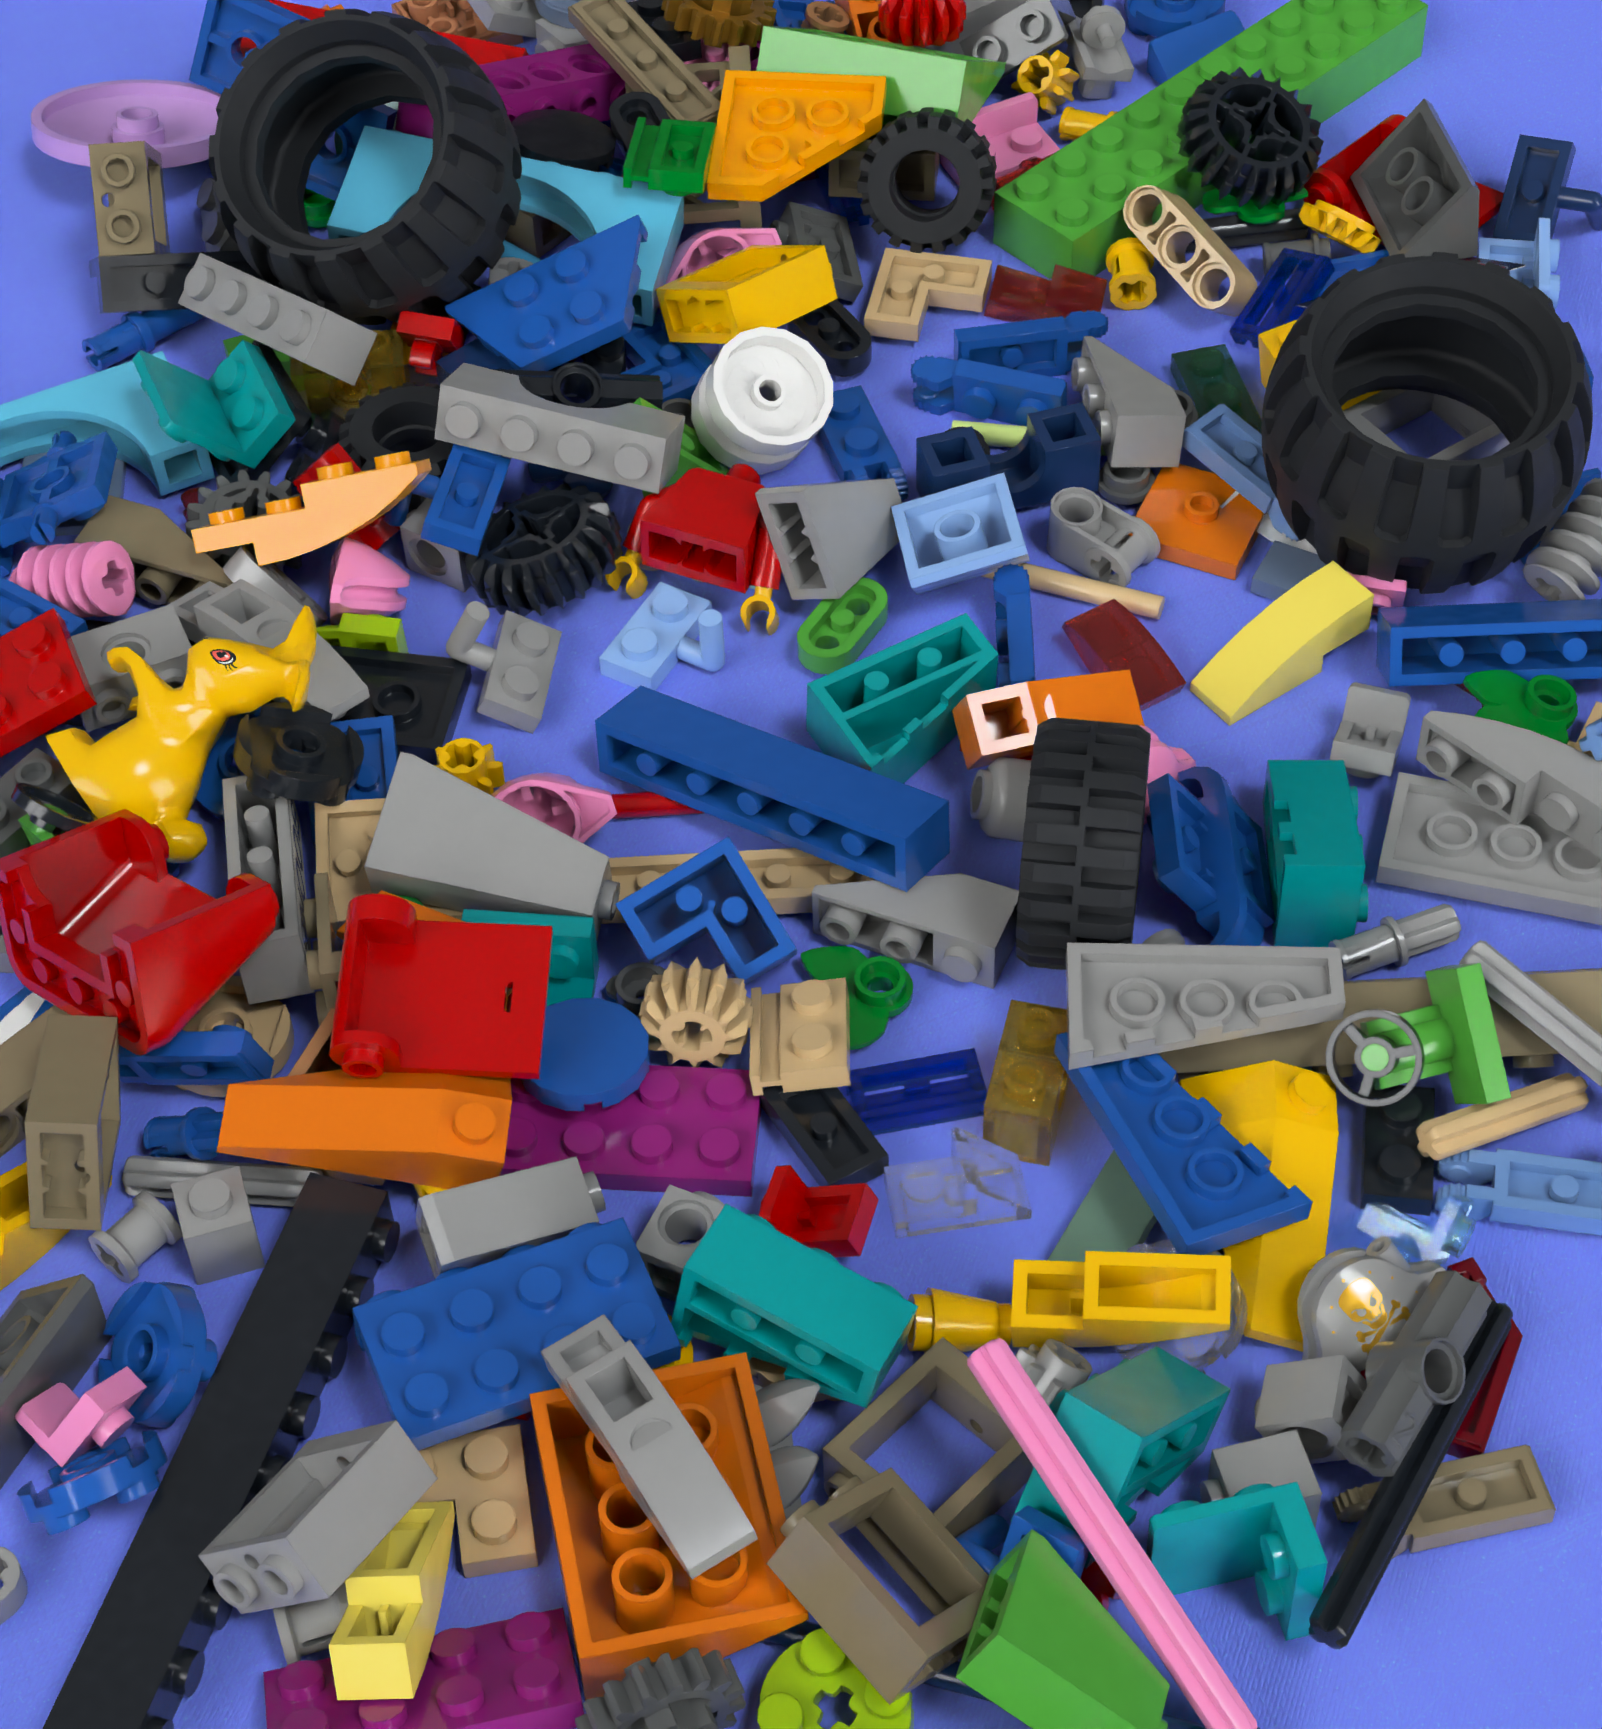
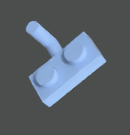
(662, 635)

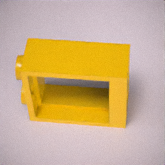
(747, 292)

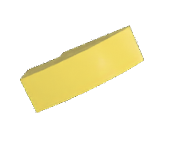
(1284, 643)
(394, 1608)

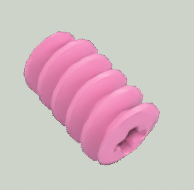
(79, 577)

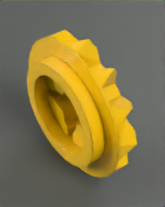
(1339, 226)

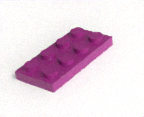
(675, 1129)
(474, 1678)

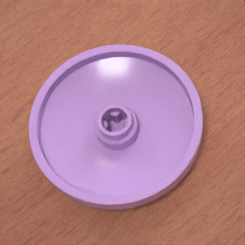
(163, 113)

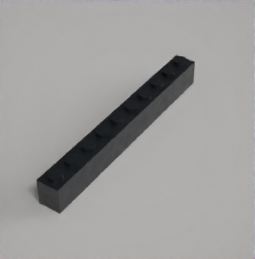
(245, 1429)

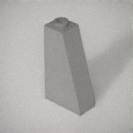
(478, 853)

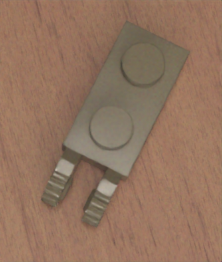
(1467, 1500)

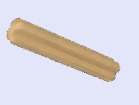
(1492, 1121)

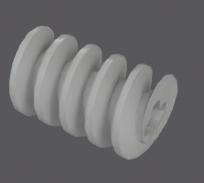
(1571, 553)

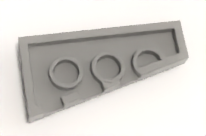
(1177, 996)

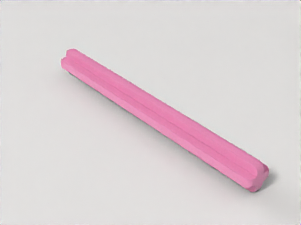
(1109, 1538)

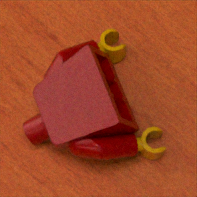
(707, 532)

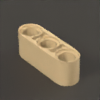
(1168, 244)

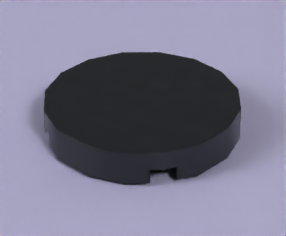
(565, 138)

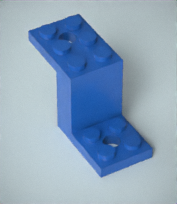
(219, 63)

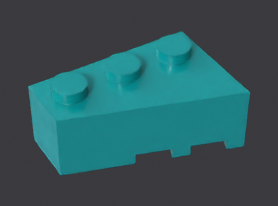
(899, 703)
(1313, 852)
(790, 1308)
(1134, 1429)

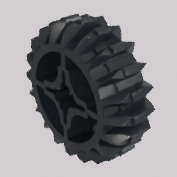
(1281, 144)
(545, 550)

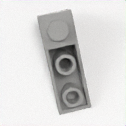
(1130, 408)
(939, 923)

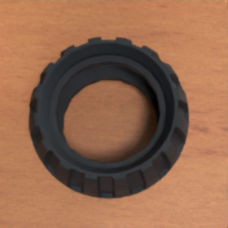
(308, 88)
(1443, 332)

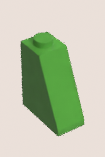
(1055, 1651)

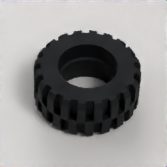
(1081, 838)

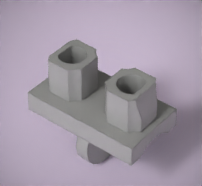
(1098, 51)

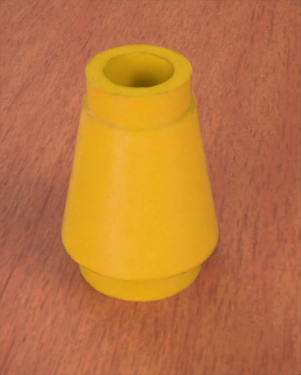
(959, 1319)

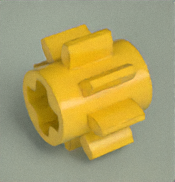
(1047, 80)
(471, 763)

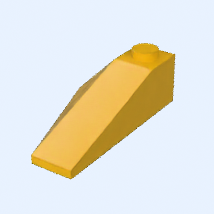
(1295, 1125)

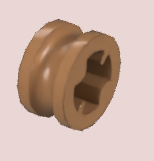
(826, 17)

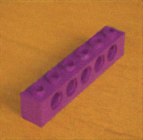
(556, 79)

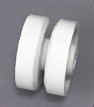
(762, 399)

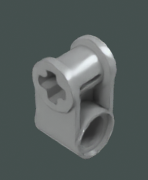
(1095, 538)

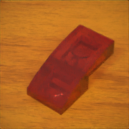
(1025, 297)
(1115, 640)

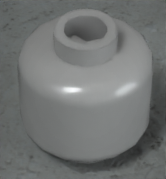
(1001, 797)

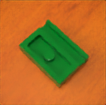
(670, 156)

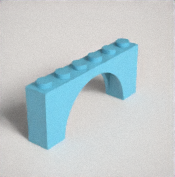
(392, 165)
(101, 403)

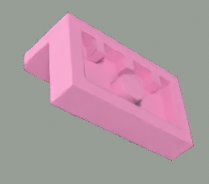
(1012, 134)

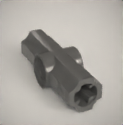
(1414, 1373)

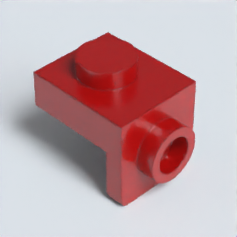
(820, 1216)

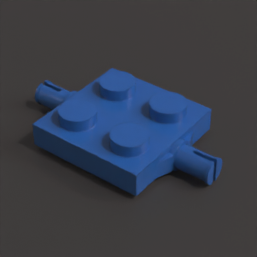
(59, 486)

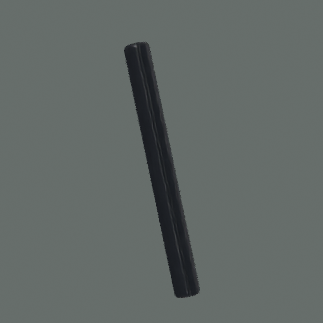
(1400, 1496)

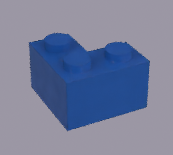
(714, 897)

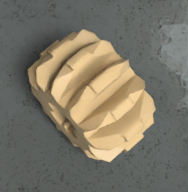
(696, 1014)

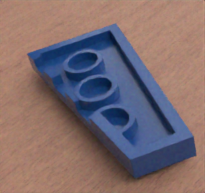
(1181, 1158)

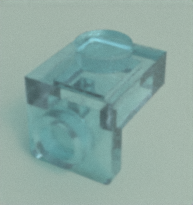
(1418, 1238)

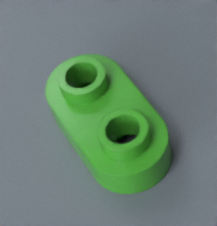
(842, 627)

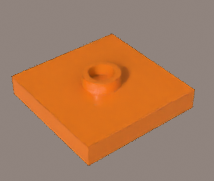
(1193, 526)

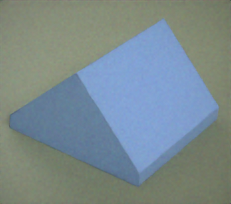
(959, 534)

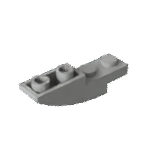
(254, 617)
(1516, 772)
(650, 1445)

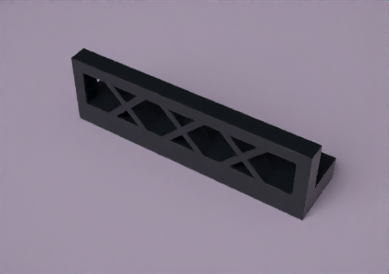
(151, 280)

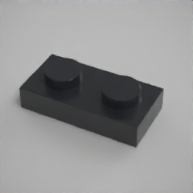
(826, 1135)
(1391, 1161)

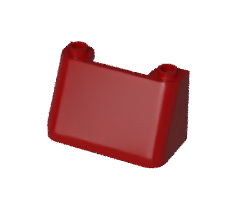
(117, 936)

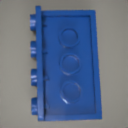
(472, 1339)

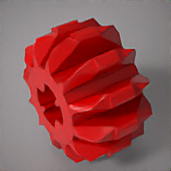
(922, 21)

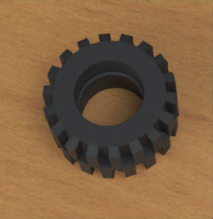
(913, 224)
(395, 423)

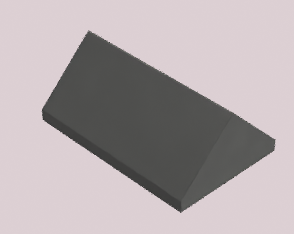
(1420, 190)
(44, 1340)

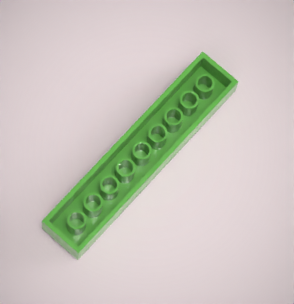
(1075, 199)

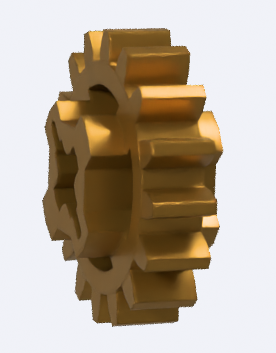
(721, 20)

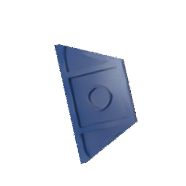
(559, 303)

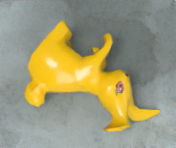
(161, 754)

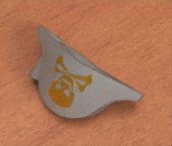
(1359, 1300)

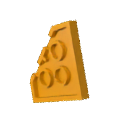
(786, 126)

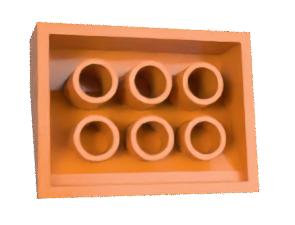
(617, 1572)

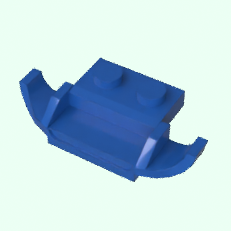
(1211, 855)

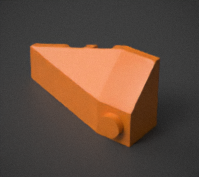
(384, 1127)

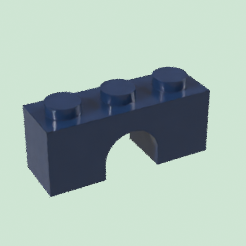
(1055, 454)

